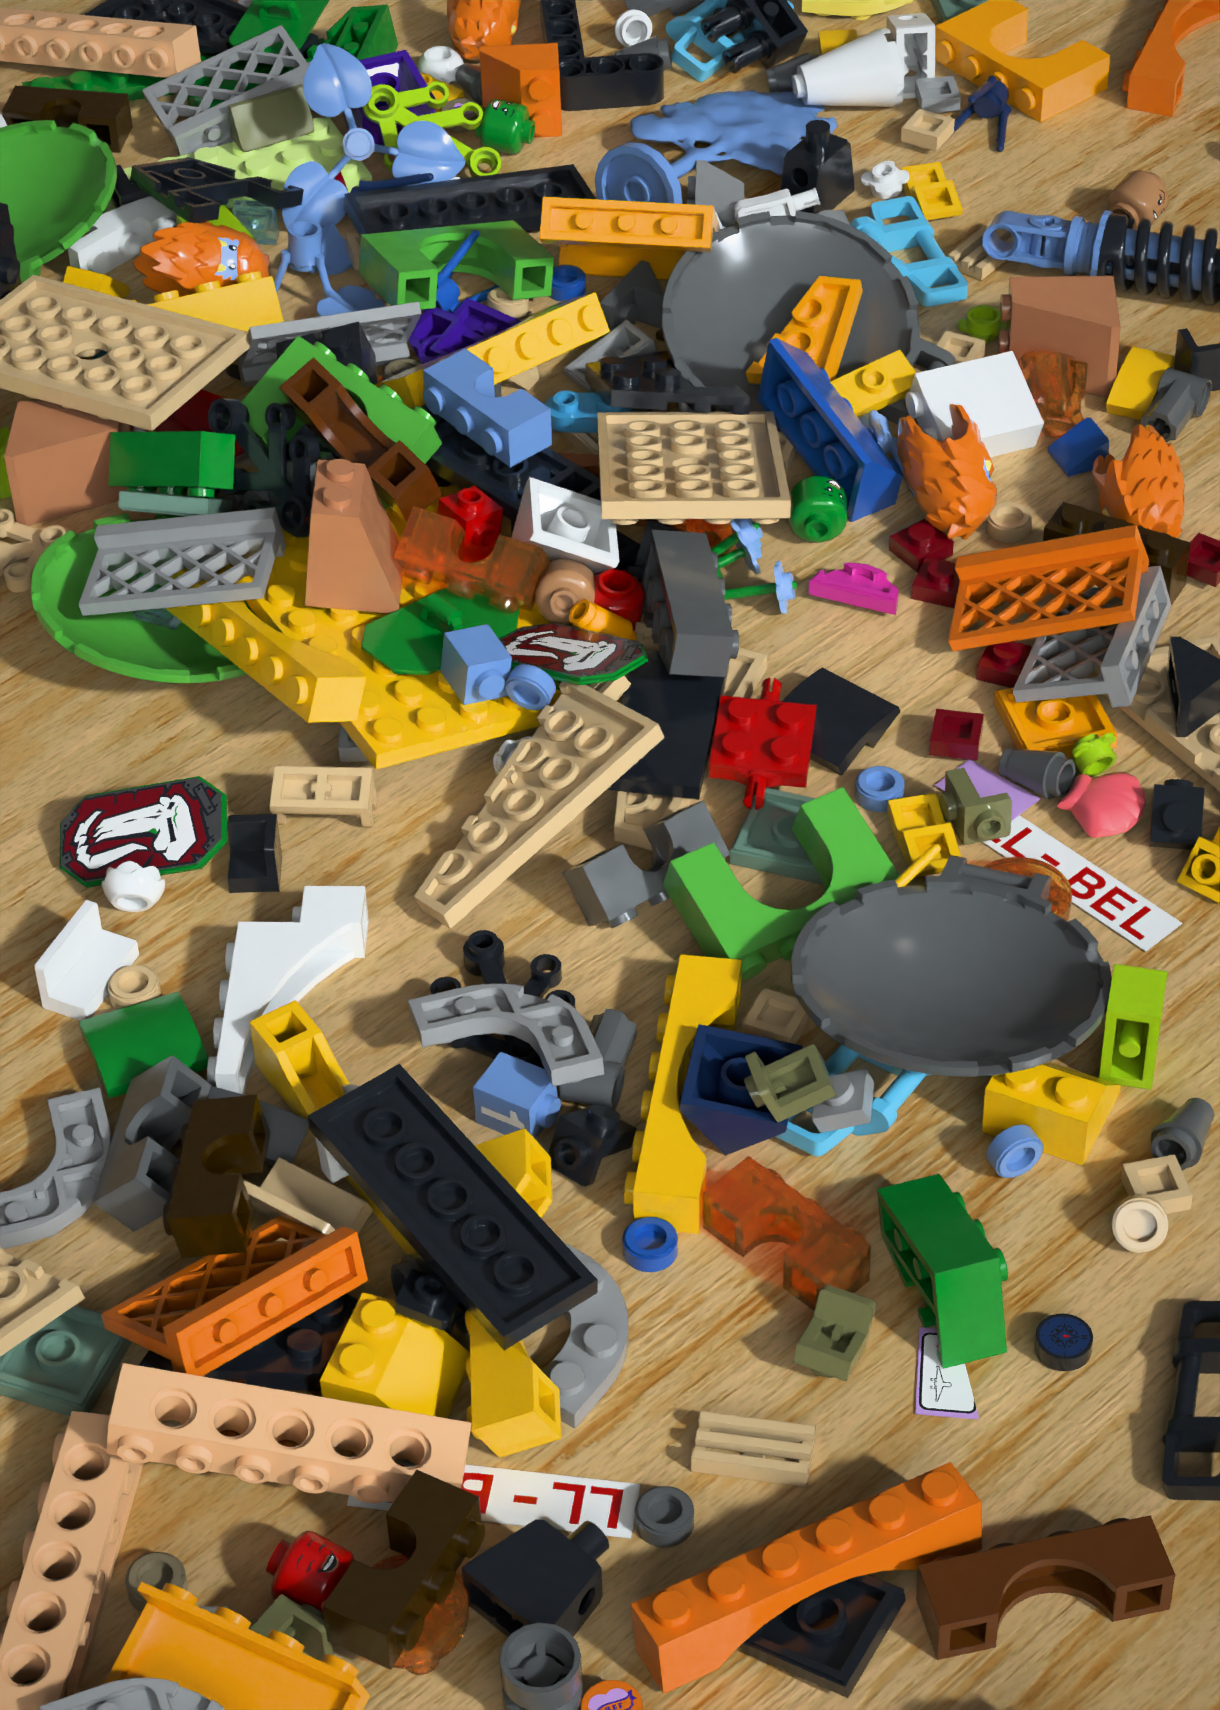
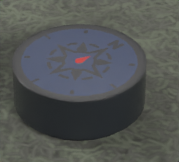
(1063, 1342)

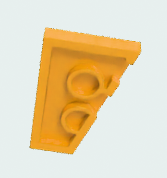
(820, 324)

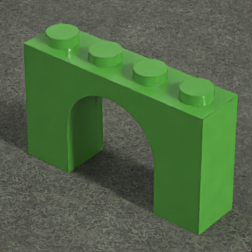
(407, 262)
(380, 404)
(739, 927)

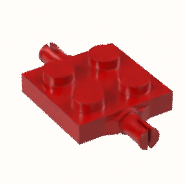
(762, 742)

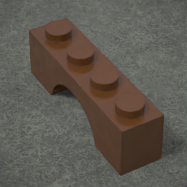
(340, 423)
(1109, 1565)

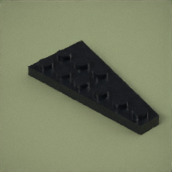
(213, 18)

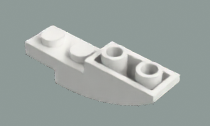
(120, 235)

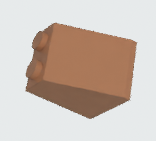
(1065, 317)
(58, 461)
(351, 543)

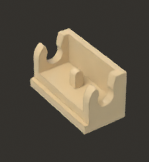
(323, 792)

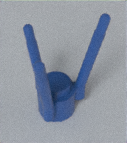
(447, 289)

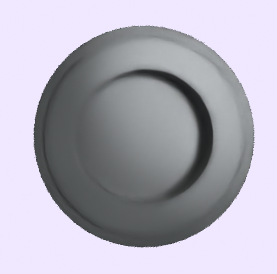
(664, 1516)

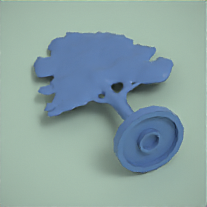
(743, 124)

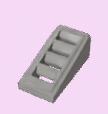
(621, 342)

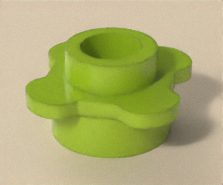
(982, 323)
(1094, 754)

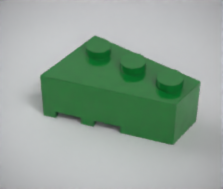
(362, 32)
(172, 462)
(950, 1264)

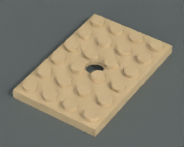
(150, 362)
(691, 467)

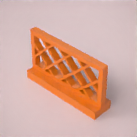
(1042, 570)
(240, 1316)

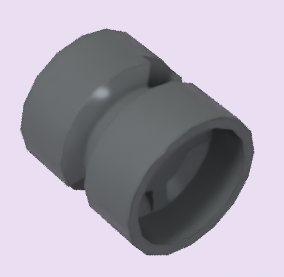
(541, 1669)

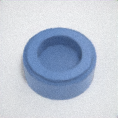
(530, 687)
(877, 786)
(1014, 1151)

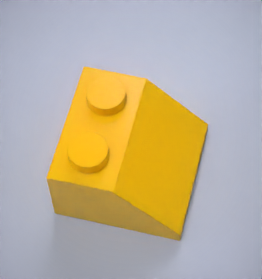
(1056, 1102)
(394, 1362)

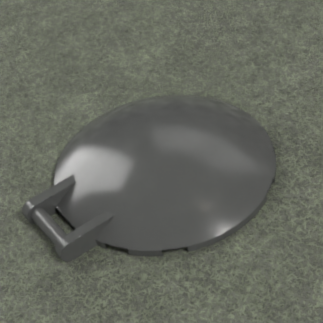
(735, 298)
(952, 973)

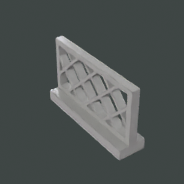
(212, 125)
(384, 327)
(168, 545)
(1117, 667)

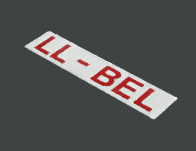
(1090, 886)
(560, 1500)

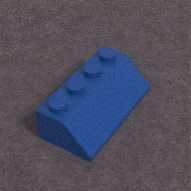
(827, 430)

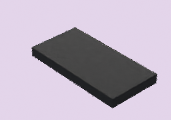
(687, 717)

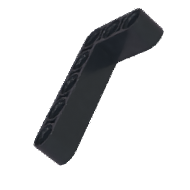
(599, 80)

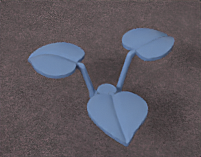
(335, 85)
(323, 252)

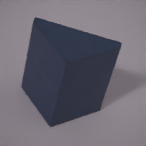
(716, 1090)

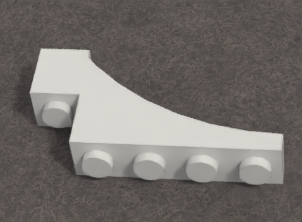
(281, 964)

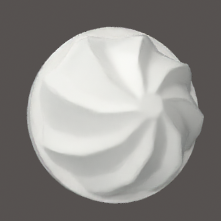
(632, 27)

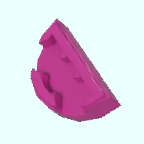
(858, 586)

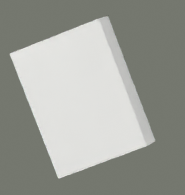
(566, 526)

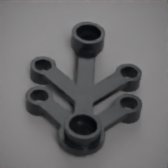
(294, 512)
(486, 959)

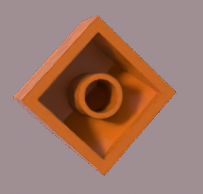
(527, 77)

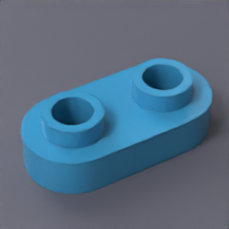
(577, 411)

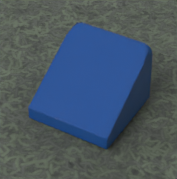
(1079, 447)

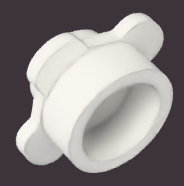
(885, 180)

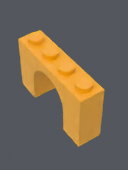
(1039, 87)

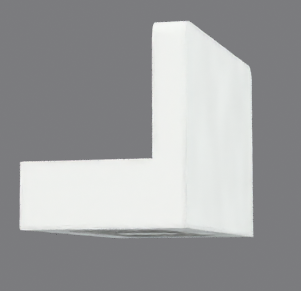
(80, 963)

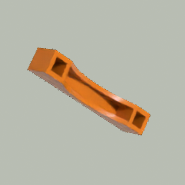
(1158, 69)
(708, 1616)

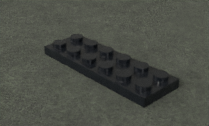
(465, 201)
(453, 1206)

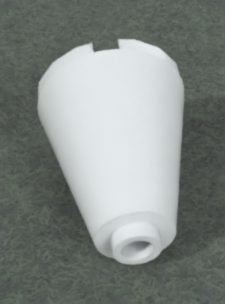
(853, 74)

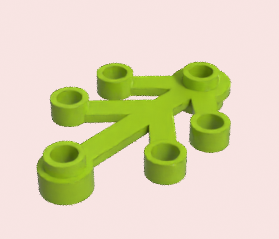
(399, 114)

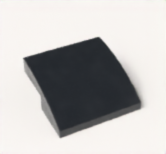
(844, 718)

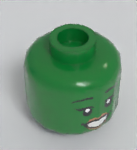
(505, 127)
(818, 509)

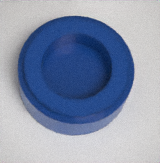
(567, 282)
(650, 1244)

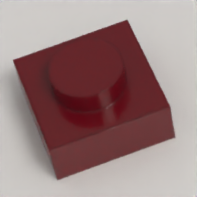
(919, 542)
(1204, 560)
(936, 583)
(1002, 663)
(956, 734)

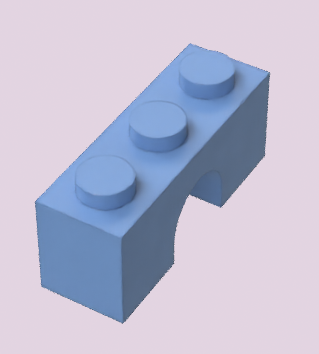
(505, 426)

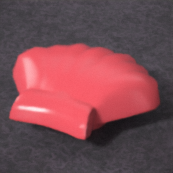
(1105, 803)

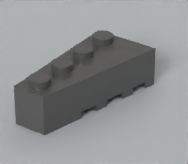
(687, 605)

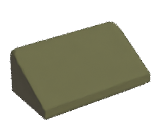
(270, 118)

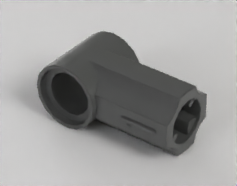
(1176, 401)
(615, 1040)

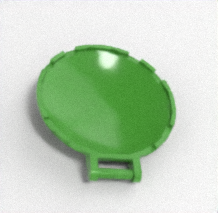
(53, 187)
(116, 639)

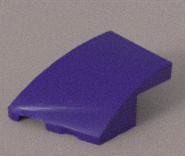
(443, 332)

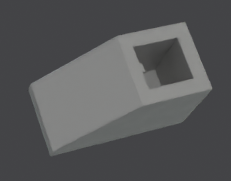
(717, 189)

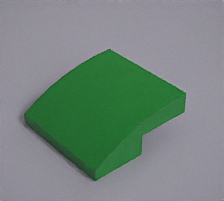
(141, 1037)

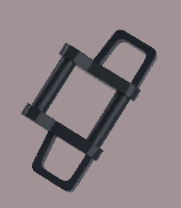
(1183, 1430)

